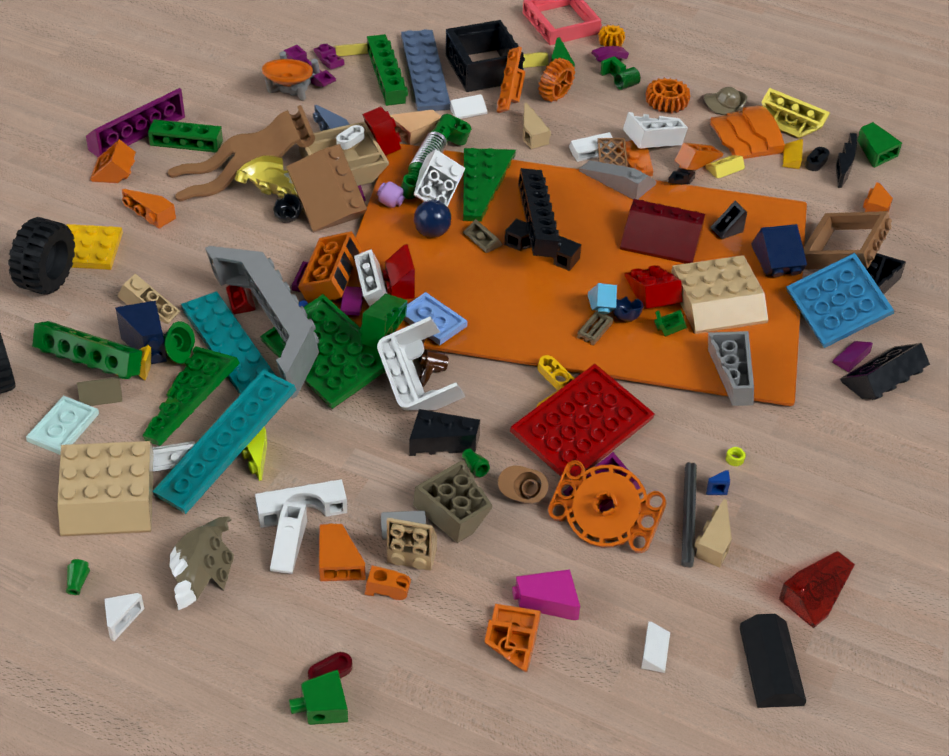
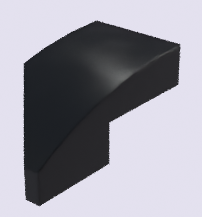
(681, 177)

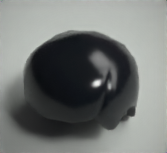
(287, 208)

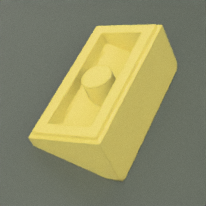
(351, 49)
(535, 59)
(726, 166)

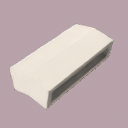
(587, 147)

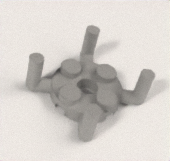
(298, 89)

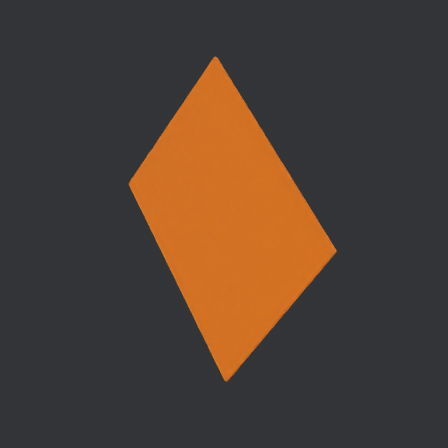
(531, 309)

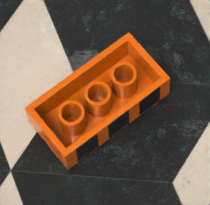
(330, 267)

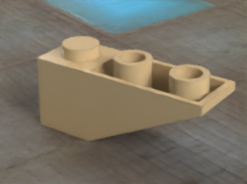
(534, 130)
(138, 291)
(717, 537)

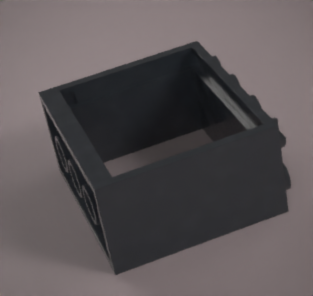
(479, 39)

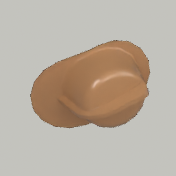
(523, 484)

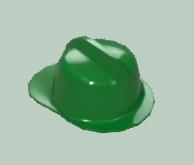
(179, 342)

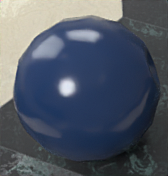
(432, 218)

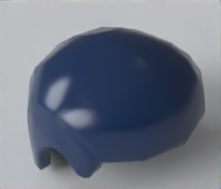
(628, 310)

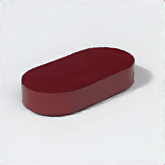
(339, 661)

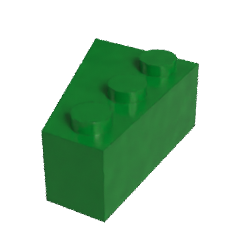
(382, 319)

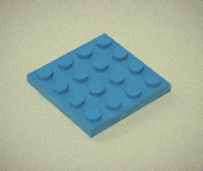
(839, 300)

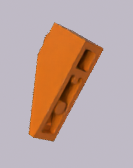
(696, 156)

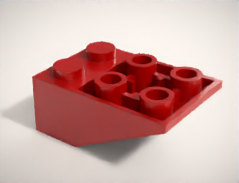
(655, 286)

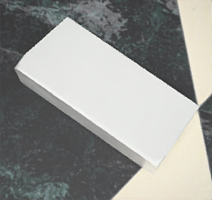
(468, 106)
(655, 648)

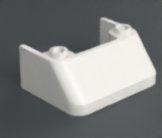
(397, 353)

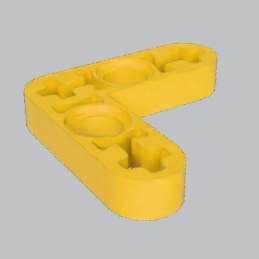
(557, 369)

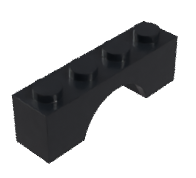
(518, 238)

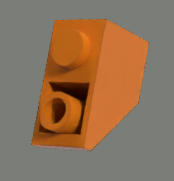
(877, 199)

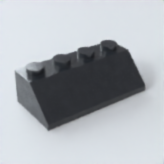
(887, 371)

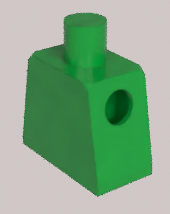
(322, 700)

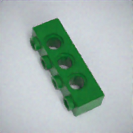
(185, 136)

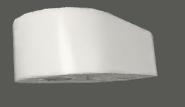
(350, 137)

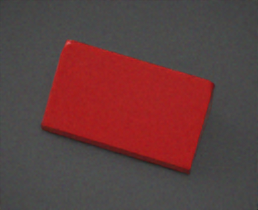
(240, 299)

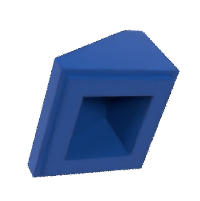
(718, 484)

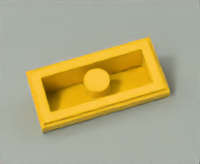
(793, 154)

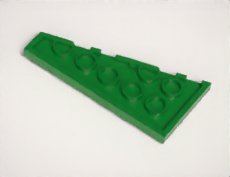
(482, 178)
(191, 387)

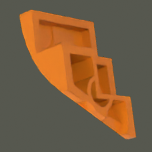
(513, 633)

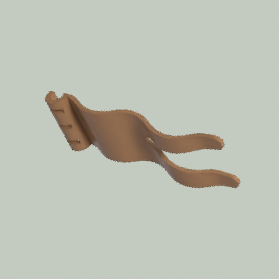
(271, 141)

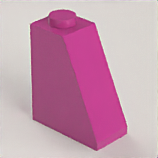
(548, 592)

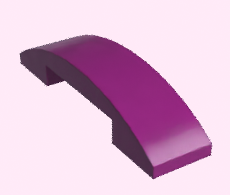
(320, 79)

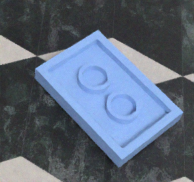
(446, 319)

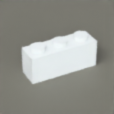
(370, 276)

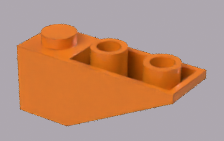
(152, 207)

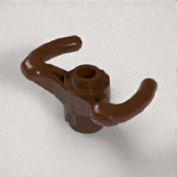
(430, 362)

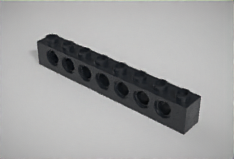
(538, 213)

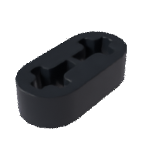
(817, 158)

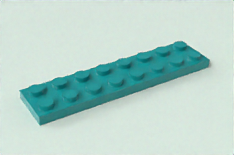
(225, 335)
(224, 441)

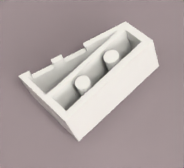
(654, 132)

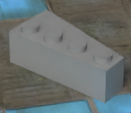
(734, 365)

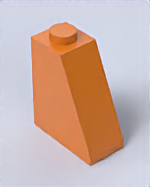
(338, 555)

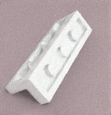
(169, 455)

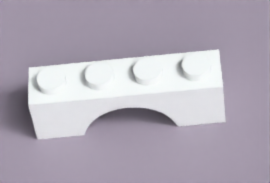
(326, 497)

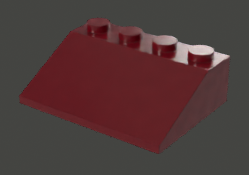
(662, 231)

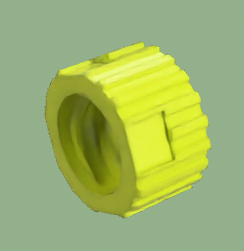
(735, 461)

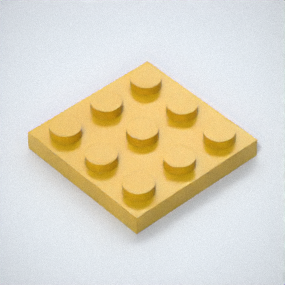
(95, 246)

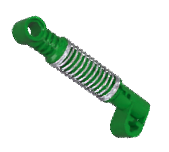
(435, 140)

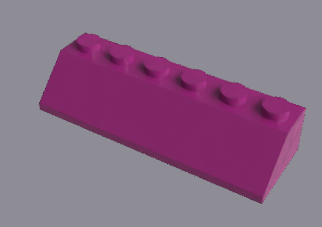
(136, 123)

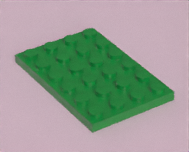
(342, 361)

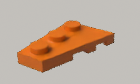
(637, 158)

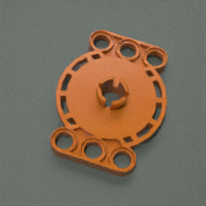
(616, 522)

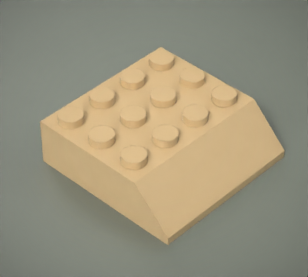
(364, 158)
(721, 294)
(105, 488)

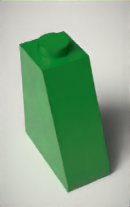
(878, 144)

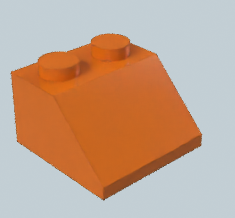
(114, 164)

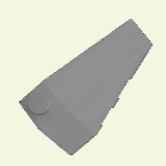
(620, 178)

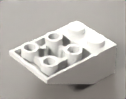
(438, 178)

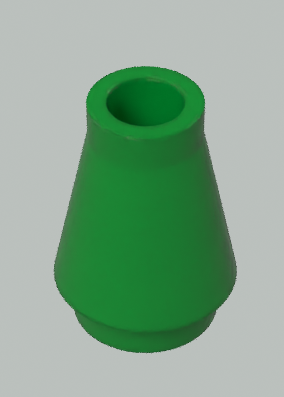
(476, 463)
(76, 575)

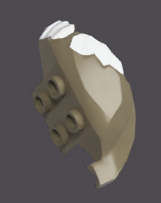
(198, 558)

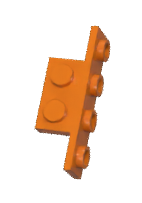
(512, 81)

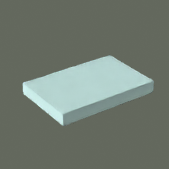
(62, 424)

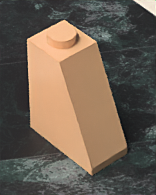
(415, 126)

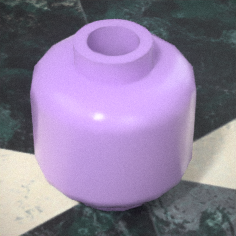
(390, 194)

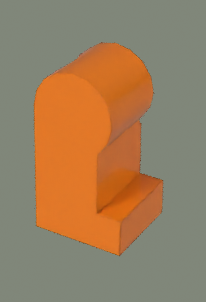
(387, 583)

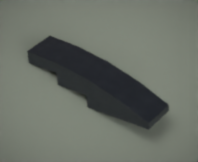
(846, 159)

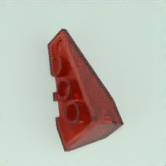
(816, 588)

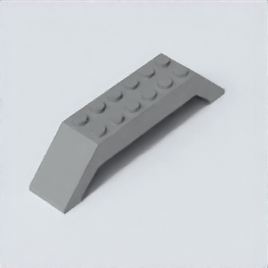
(257, 272)

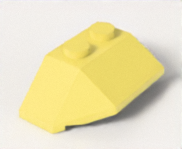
(794, 115)

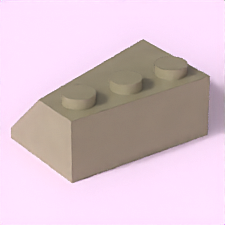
(453, 501)

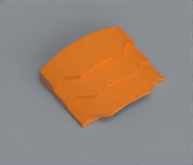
(749, 132)

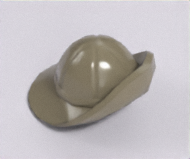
(725, 100)

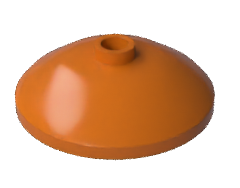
(287, 71)

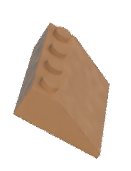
(327, 188)

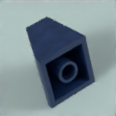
(780, 250)
(141, 327)

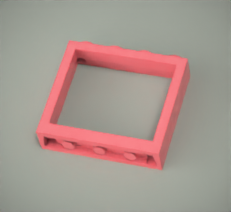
(590, 26)

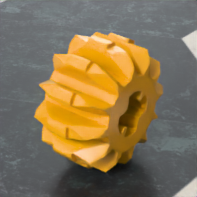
(611, 36)

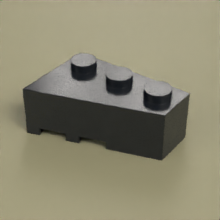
(886, 271)
(443, 432)

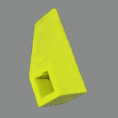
(256, 453)

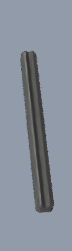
(689, 510)

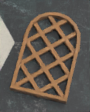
(622, 140)

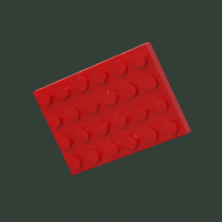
(582, 422)

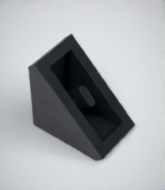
(731, 221)

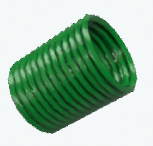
(627, 78)

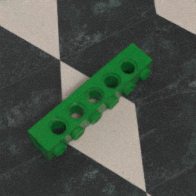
(387, 70)
(87, 349)

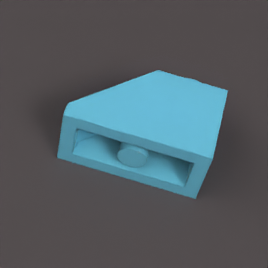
(603, 298)

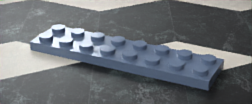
(425, 70)

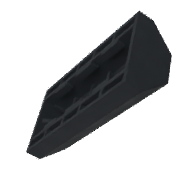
(772, 662)

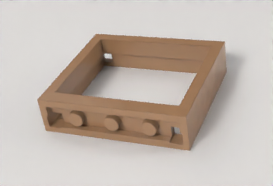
(877, 221)

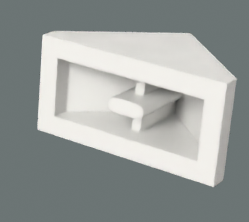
(122, 612)

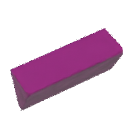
(853, 355)

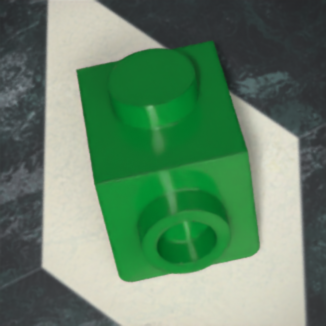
(612, 66)
(670, 323)

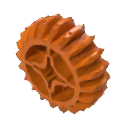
(556, 79)
(668, 95)

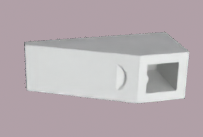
(288, 537)

